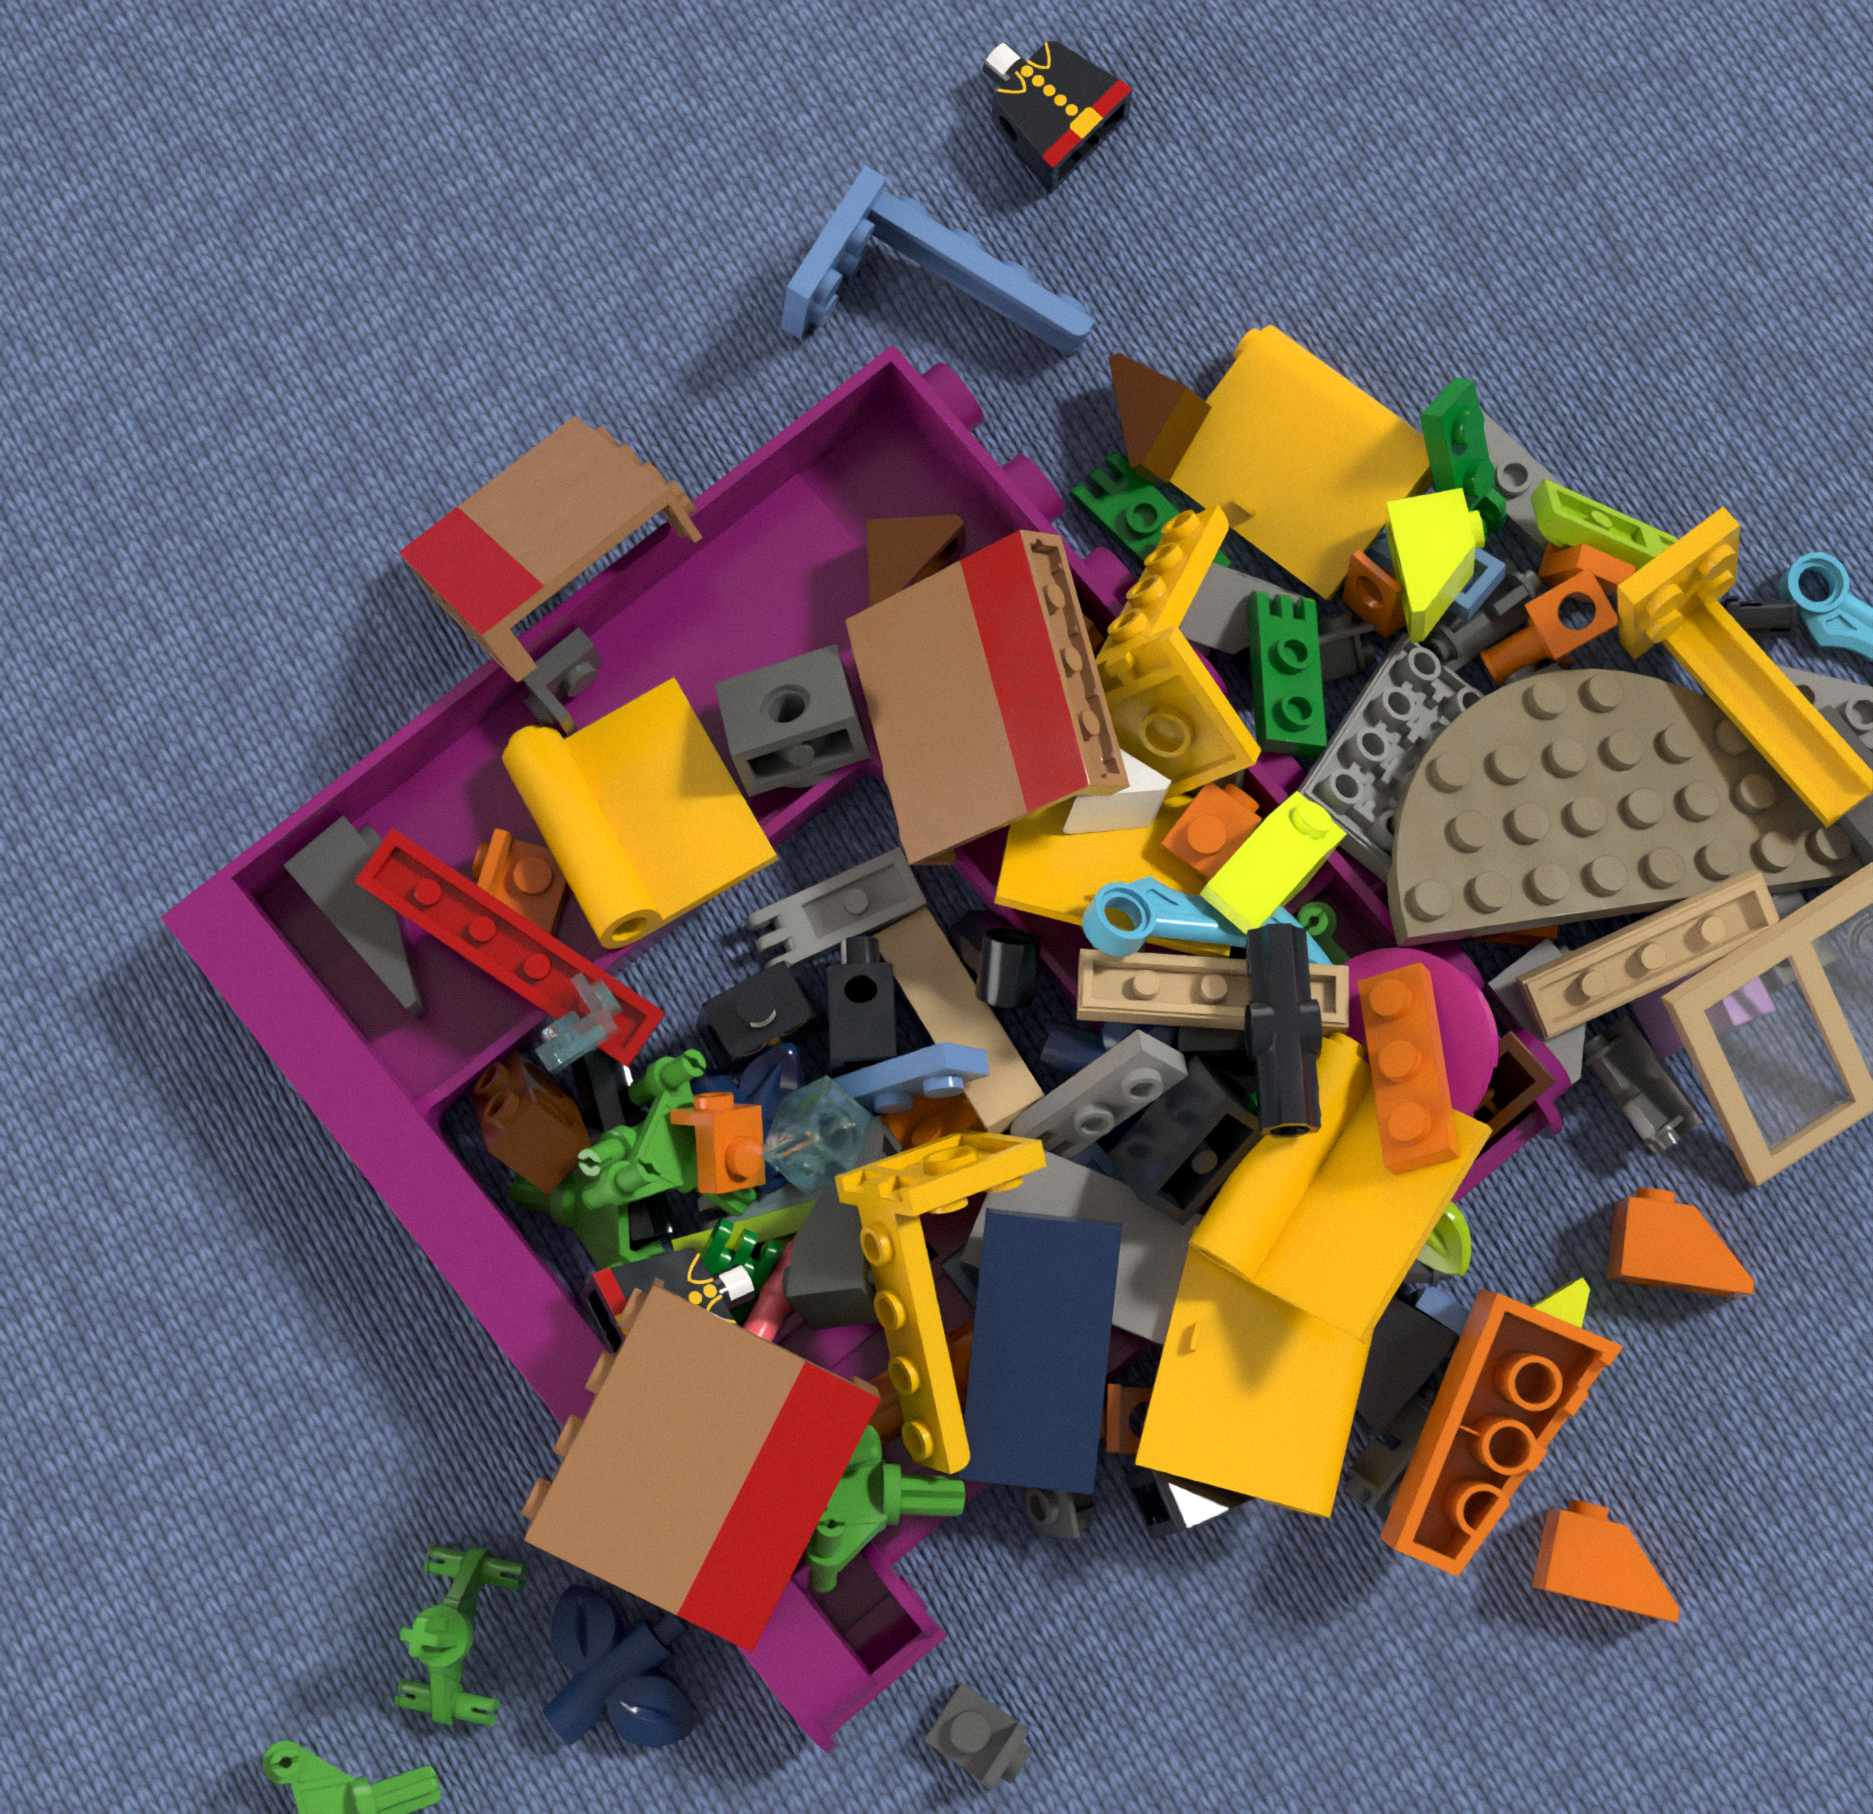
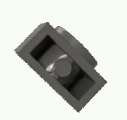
(792, 721)

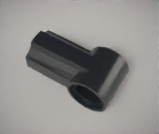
(999, 956)

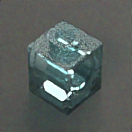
(816, 1135)

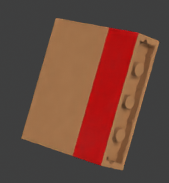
(538, 532)
(985, 696)
(698, 1465)

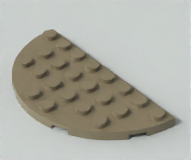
(1589, 806)

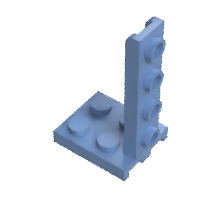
(945, 252)

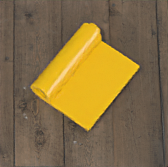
(1301, 459)
(638, 813)
(1063, 872)
(1323, 1213)
(1251, 1393)

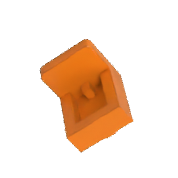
(1564, 563)
(1212, 829)
(726, 1142)

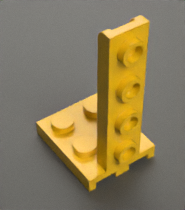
(1678, 605)
(1152, 679)
(889, 1203)

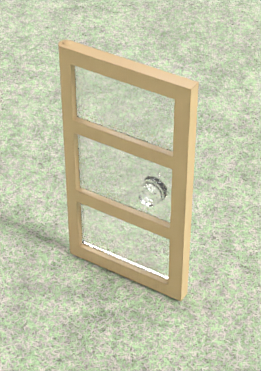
(1787, 1030)

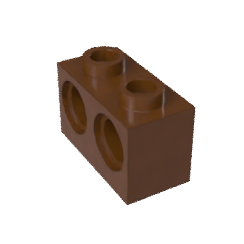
(529, 1120)

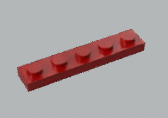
(499, 940)

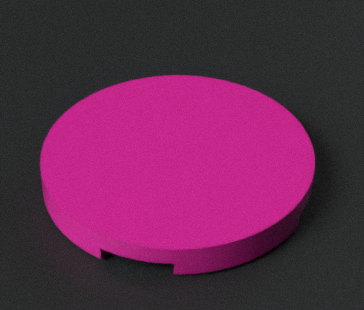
(1463, 1018)

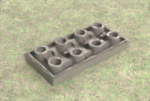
(1380, 743)
(1150, 1245)

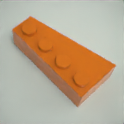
(1490, 1426)

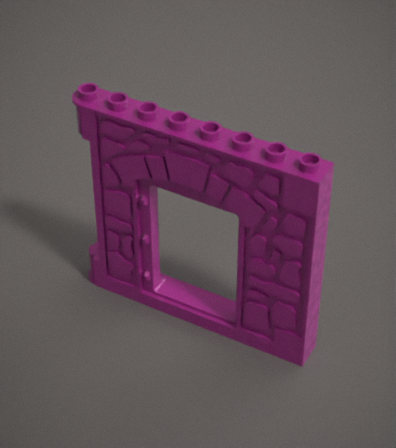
(761, 586)

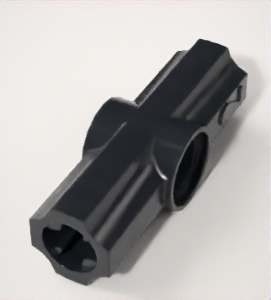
(1282, 1031)
(606, 1104)

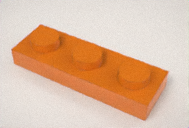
(1408, 1069)

